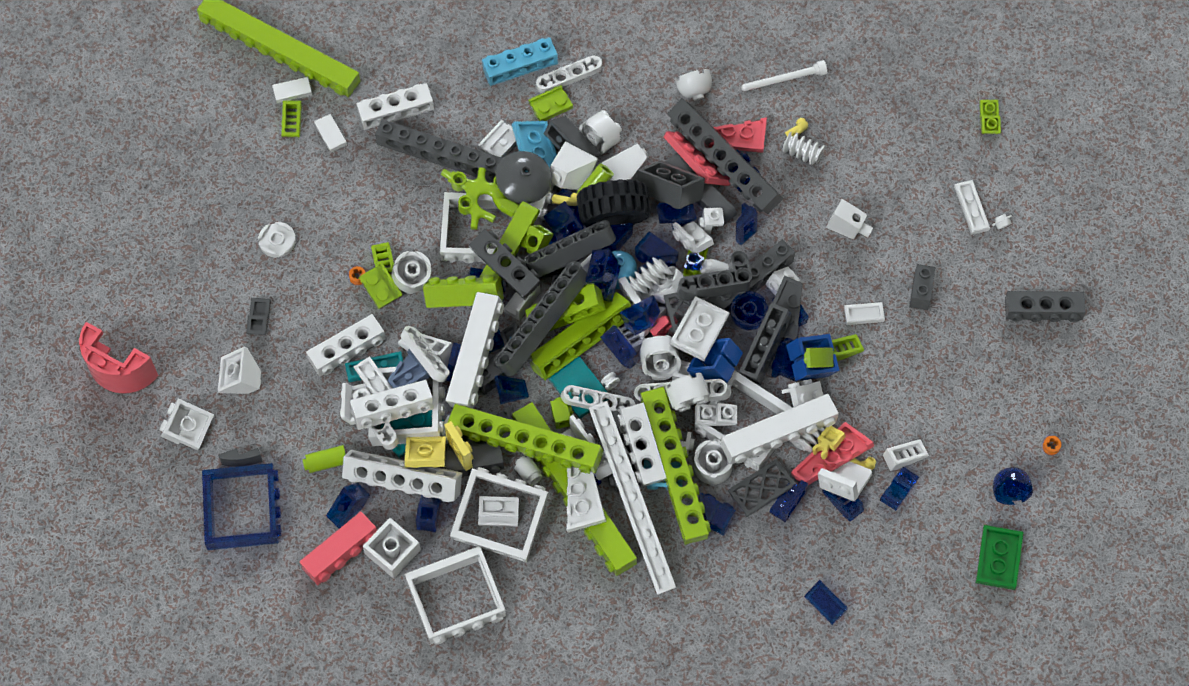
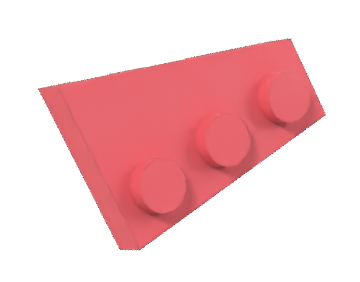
(744, 136)

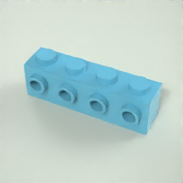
(519, 61)

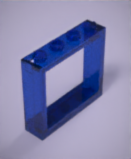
(245, 540)

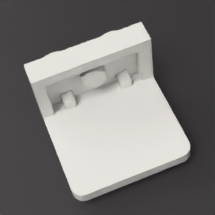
(845, 480)

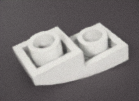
(716, 415)

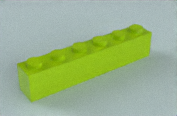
(577, 338)

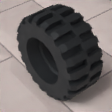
(615, 202)

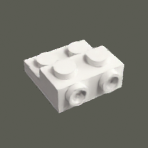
(186, 424)

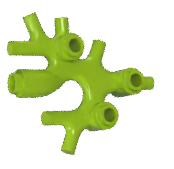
(474, 190)

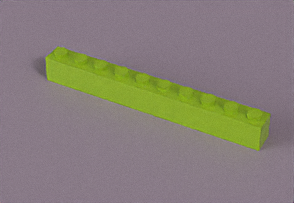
(279, 46)
(605, 535)

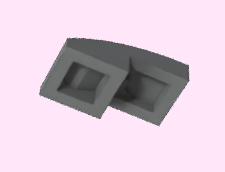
(259, 316)
(232, 458)

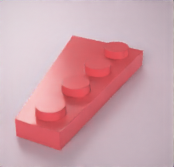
(696, 159)
(851, 447)

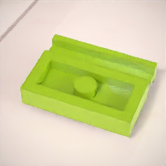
(550, 103)
(380, 286)

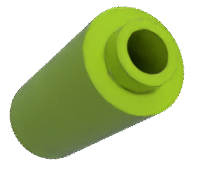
(600, 174)
(324, 459)

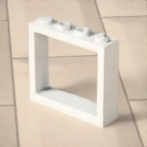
(460, 254)
(758, 394)
(437, 413)
(489, 545)
(443, 567)

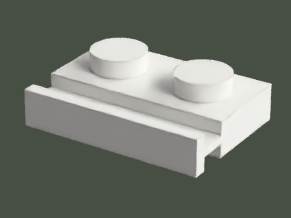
(499, 140)
(498, 511)

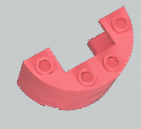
(110, 373)

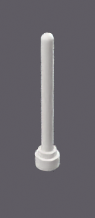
(817, 69)

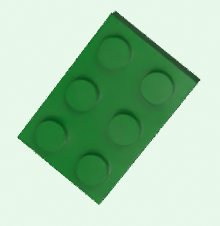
(999, 557)

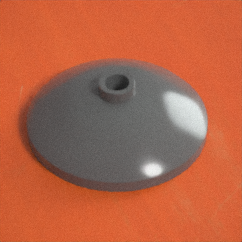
(519, 185)

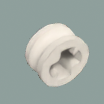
(610, 381)

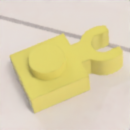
(829, 439)

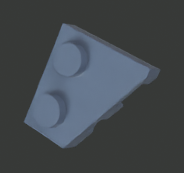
(408, 372)

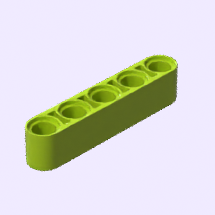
(515, 233)

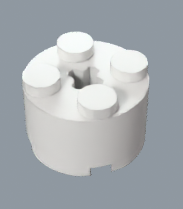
(601, 131)
(410, 262)
(659, 357)
(687, 392)
(712, 472)

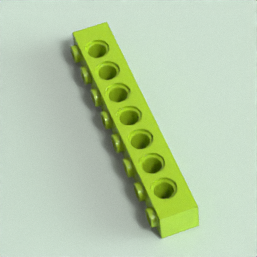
(588, 463)
(690, 532)

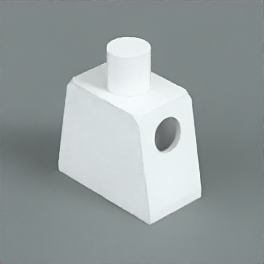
(848, 221)

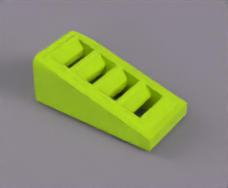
(291, 105)
(383, 251)
(842, 354)

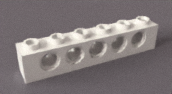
(374, 464)

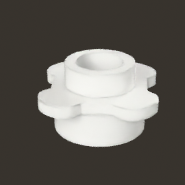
(1002, 221)

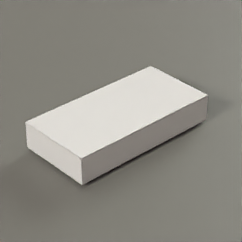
(292, 90)
(330, 133)
(864, 313)

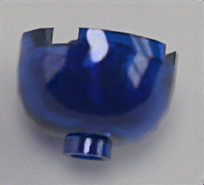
(748, 310)
(1012, 485)

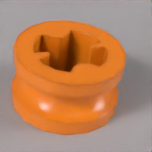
(357, 269)
(1047, 450)

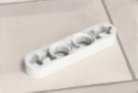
(567, 72)
(424, 354)
(598, 397)
(380, 432)

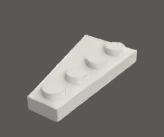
(584, 500)

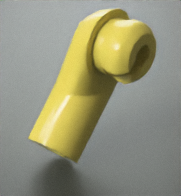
(801, 126)
(571, 201)
(868, 463)

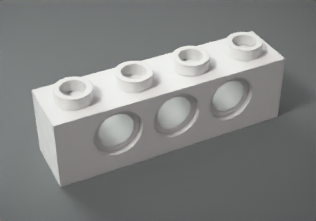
(405, 108)
(350, 336)
(392, 404)
(638, 414)

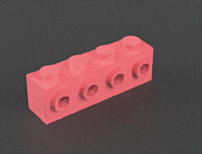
(338, 549)

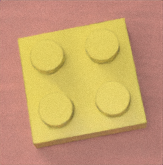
(461, 449)
(425, 451)

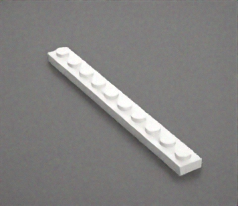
(632, 498)

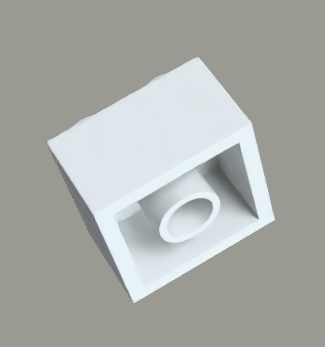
(391, 548)

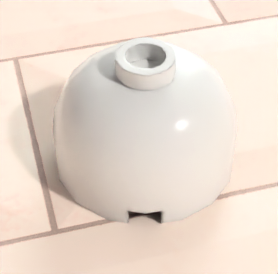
(694, 84)
(667, 286)

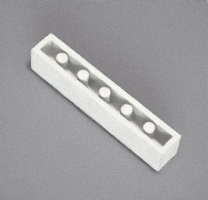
(475, 350)
(779, 429)

